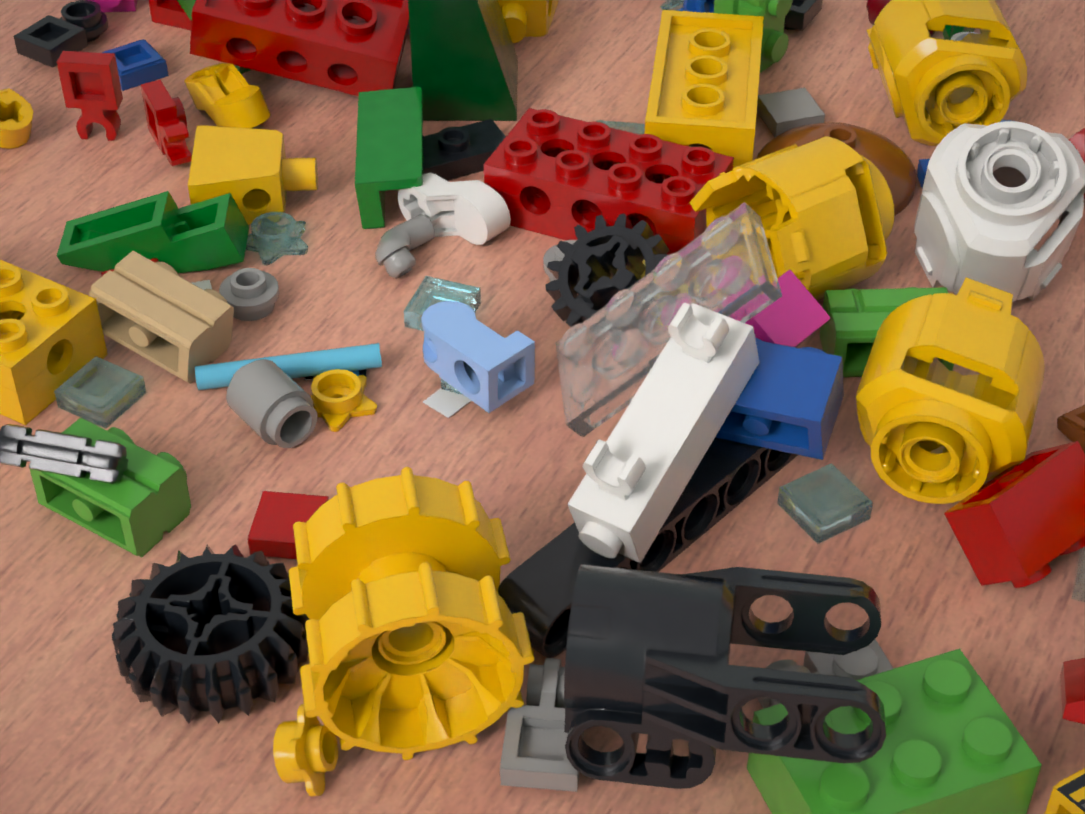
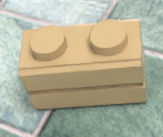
(163, 315)

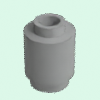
(272, 404)

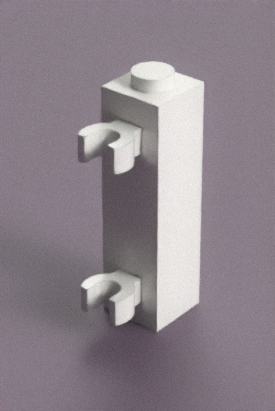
(663, 433)

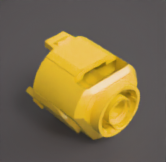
(943, 80)
(819, 209)
(942, 430)

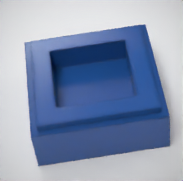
(138, 64)

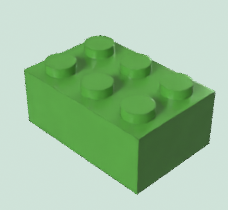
(941, 754)

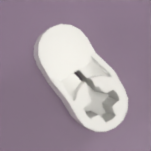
(457, 208)

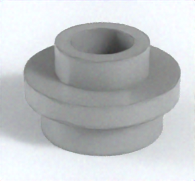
(250, 293)

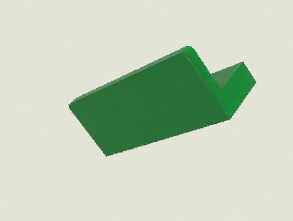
(387, 148)

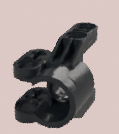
(655, 661)

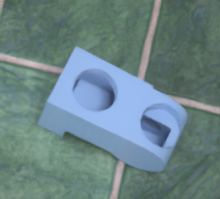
(476, 357)

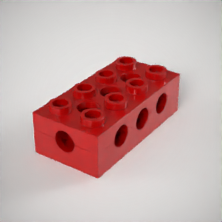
(315, 42)
(568, 172)

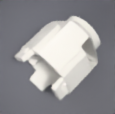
(992, 201)

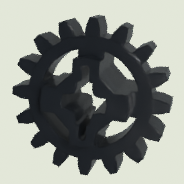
(595, 258)

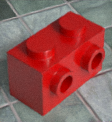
(1024, 517)

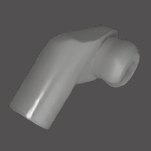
(397, 242)

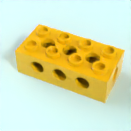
(706, 82)
(43, 339)

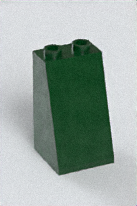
(463, 60)

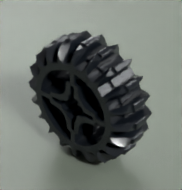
(210, 633)

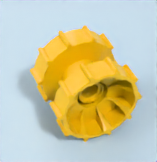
(406, 615)

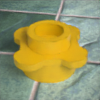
(305, 752)

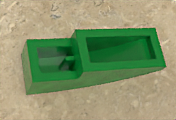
(185, 237)

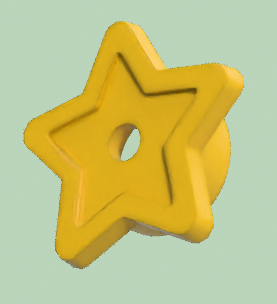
(339, 396)

